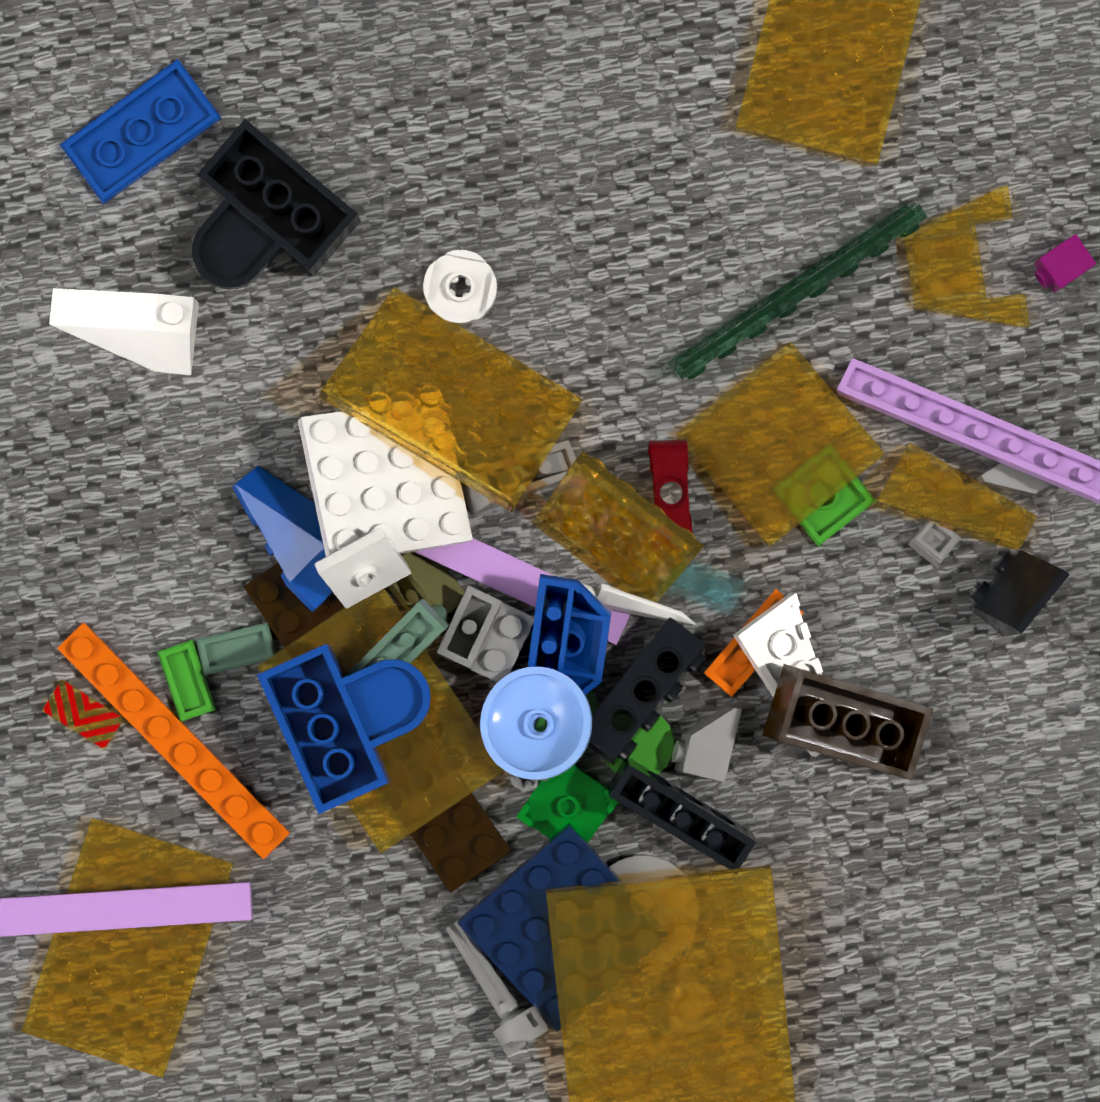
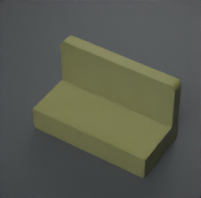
(427, 582)

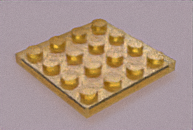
(780, 444)
(616, 531)

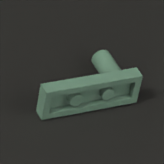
(408, 636)

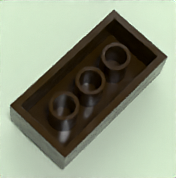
(847, 722)

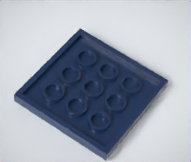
(514, 917)

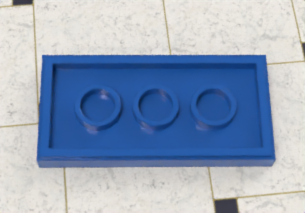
(140, 131)

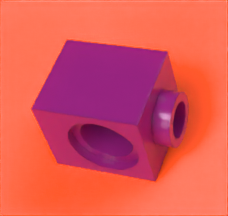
(1063, 264)

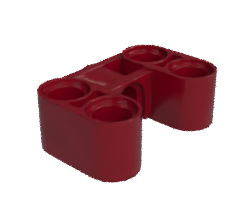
(670, 466)

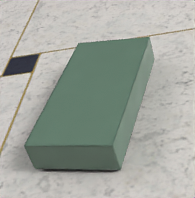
(236, 648)

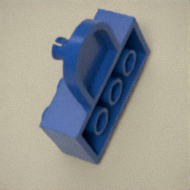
(340, 720)

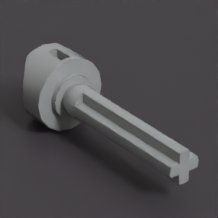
(517, 1024)

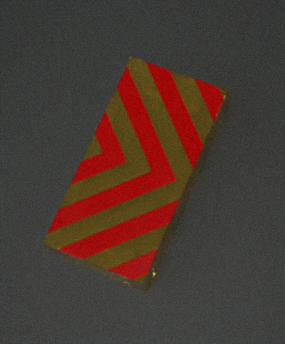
(83, 714)

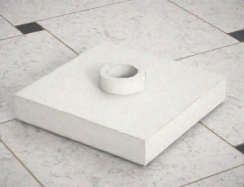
(363, 568)

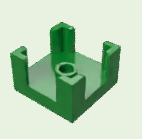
(568, 799)

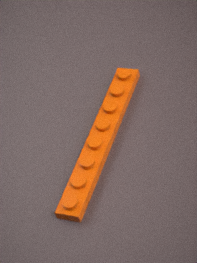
(173, 740)

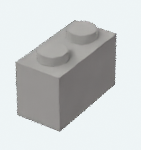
(503, 643)

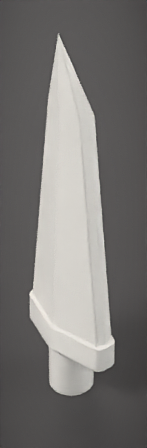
(628, 603)

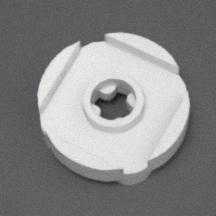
(448, 270)

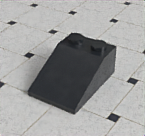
(1016, 592)

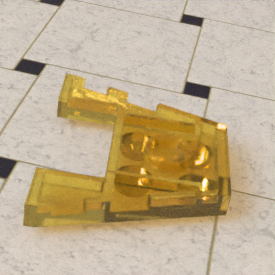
(948, 267)

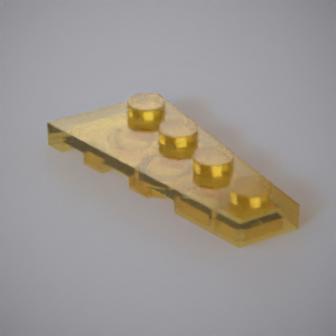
(944, 495)

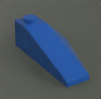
(291, 532)

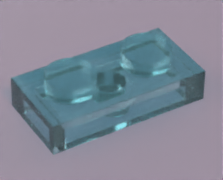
(708, 587)

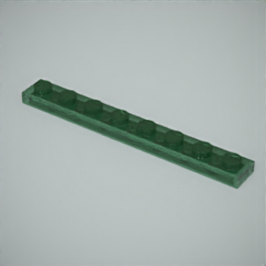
(809, 283)

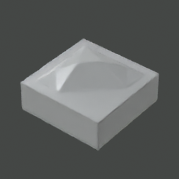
(934, 542)

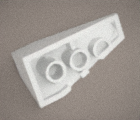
(140, 327)

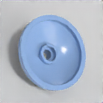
(511, 719)

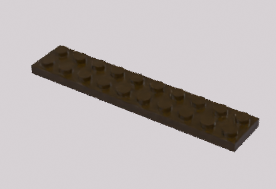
(455, 842)

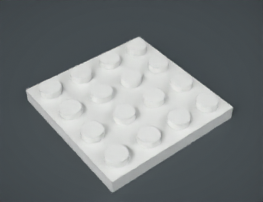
(373, 483)

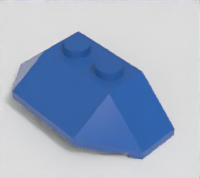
(569, 631)

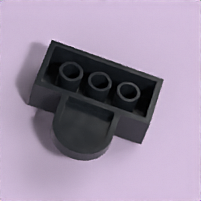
(265, 209)

